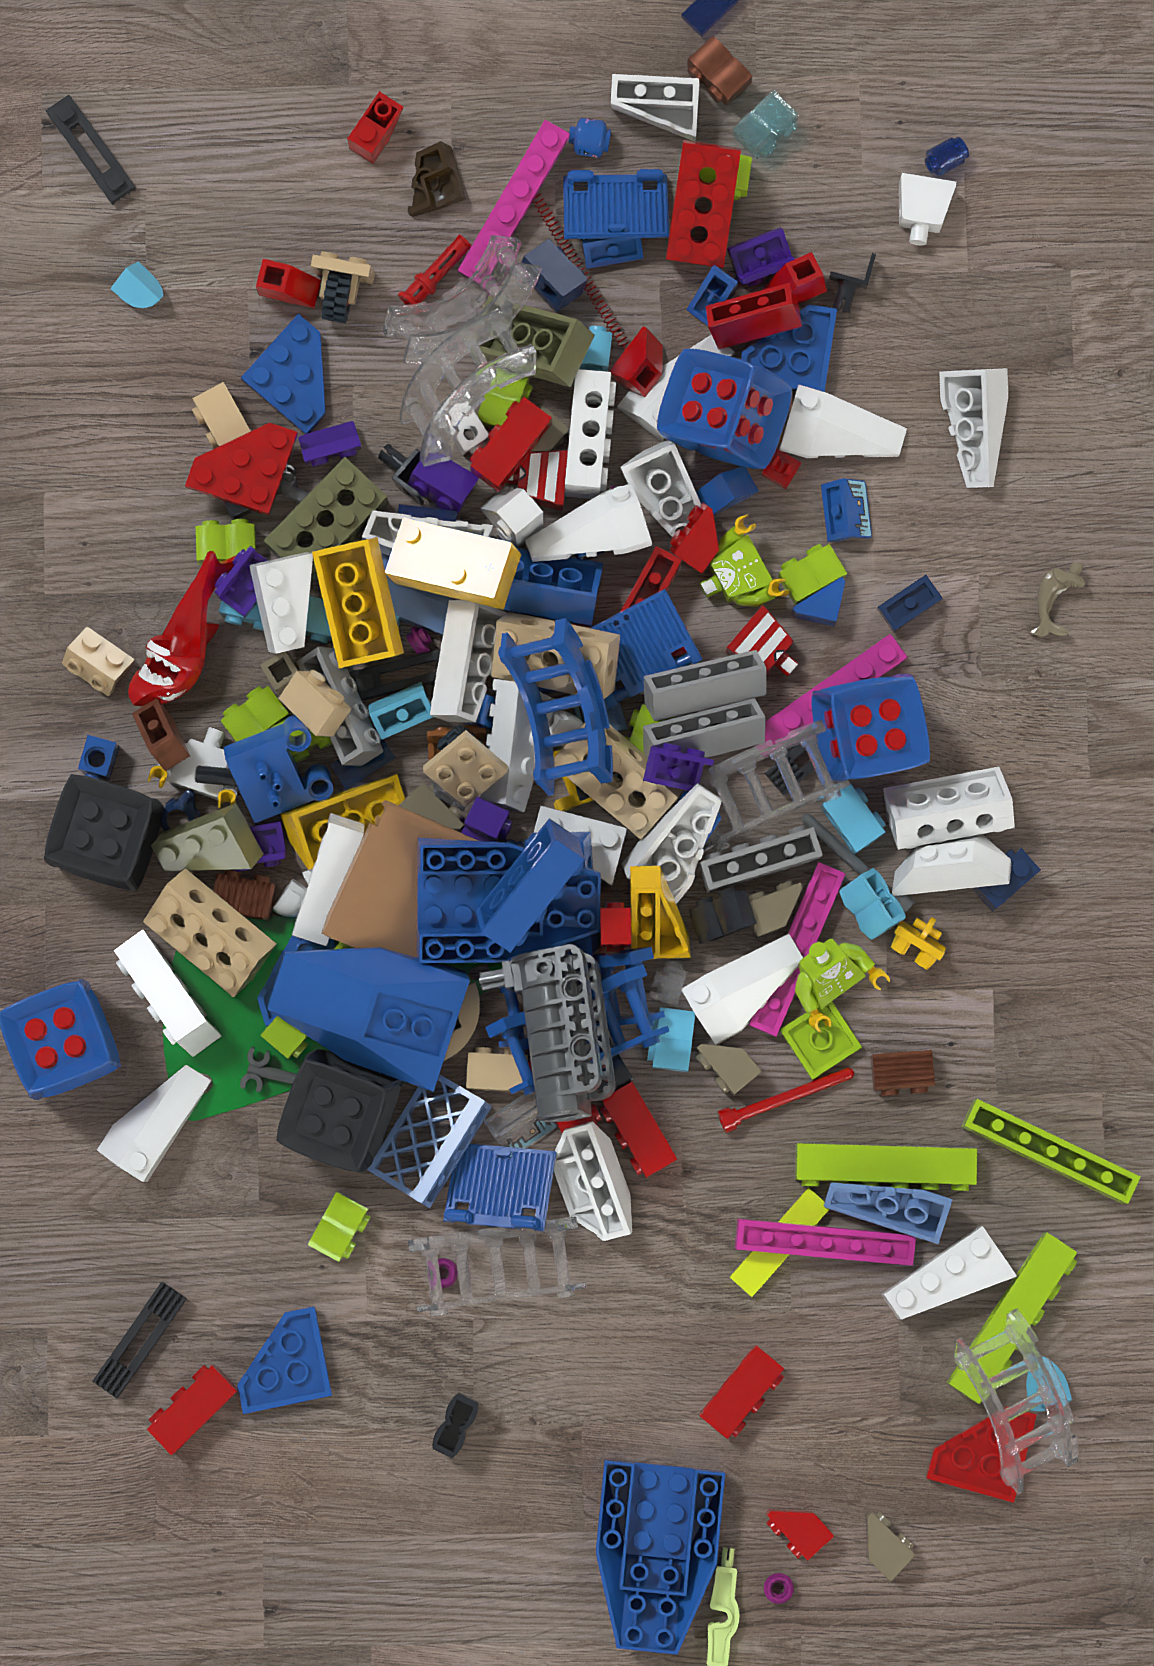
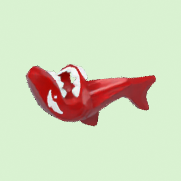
(180, 652)

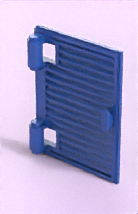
(616, 206)
(647, 643)
(501, 1187)

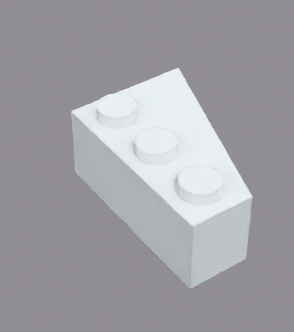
(514, 515)
(283, 599)
(605, 839)

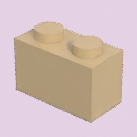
(220, 415)
(315, 703)
(492, 1071)

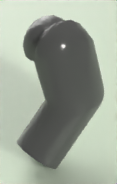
(289, 486)

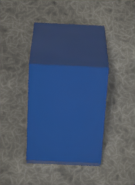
(714, 289)
(727, 489)
(823, 605)

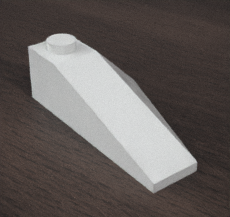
(646, 409)
(977, 416)
(662, 485)
(602, 524)
(678, 840)
(148, 1130)

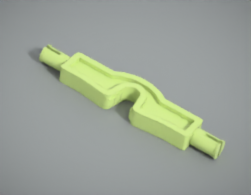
(723, 1600)

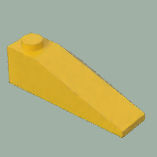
(308, 822)

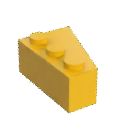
(655, 915)

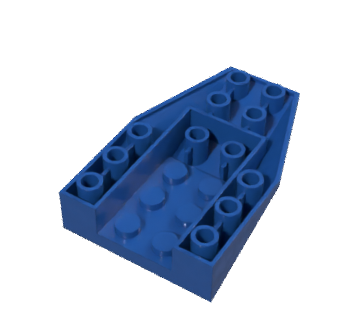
(458, 878)
(373, 1008)
(656, 1549)

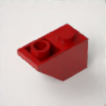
(375, 127)
(804, 277)
(287, 284)
(640, 363)
(698, 540)
(802, 1529)

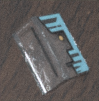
(518, 1123)

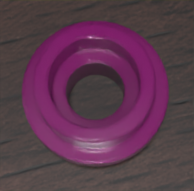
(419, 640)
(453, 1273)
(785, 1595)

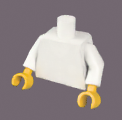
(201, 754)

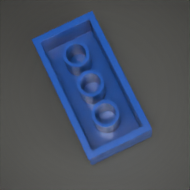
(555, 588)
(530, 886)

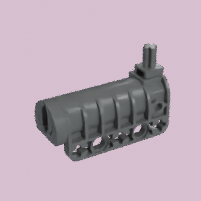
(560, 1028)

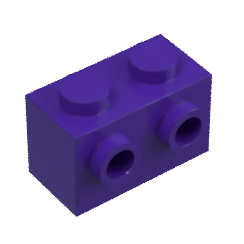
(444, 483)

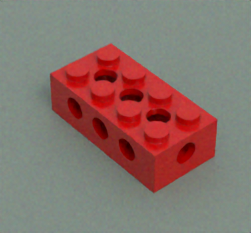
(686, 215)

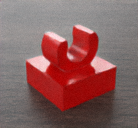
(781, 469)

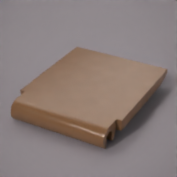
(380, 888)

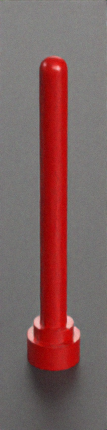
(732, 1118)

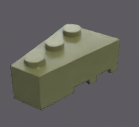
(209, 843)

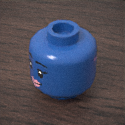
(590, 137)

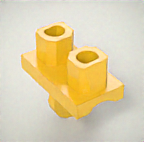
(930, 948)

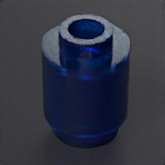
(946, 156)

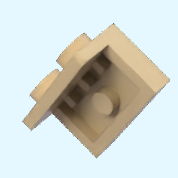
(97, 661)

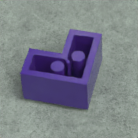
(487, 822)

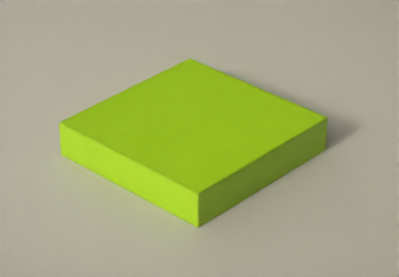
(820, 1050)

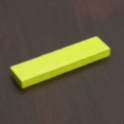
(761, 1265)

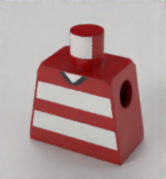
(543, 477)
(768, 638)

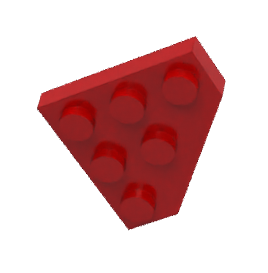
(246, 468)
(974, 1460)

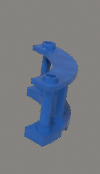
(588, 697)
(629, 958)
(624, 980)

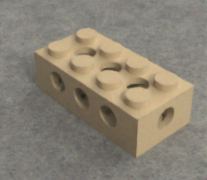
(598, 647)
(619, 795)
(209, 932)

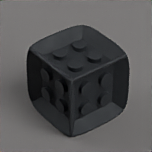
(103, 832)
(337, 1111)

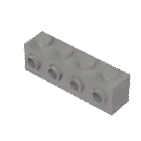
(708, 685)
(710, 730)
(356, 738)
(760, 860)

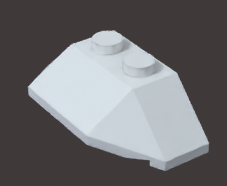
(952, 866)
(593, 1181)

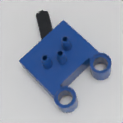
(267, 771)

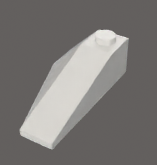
(833, 427)
(737, 990)

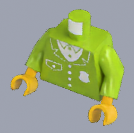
(740, 570)
(829, 973)

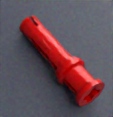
(422, 280)

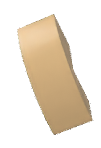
(468, 1020)

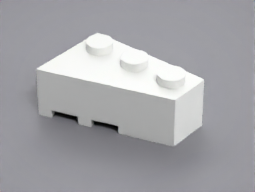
(658, 100)

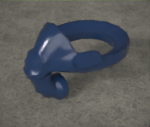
(185, 803)

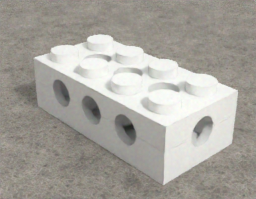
(589, 389)
(947, 799)

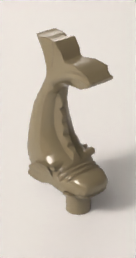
(1051, 585)

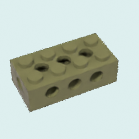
(324, 502)

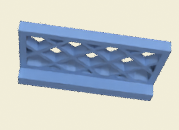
(446, 1156)

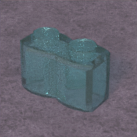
(765, 125)

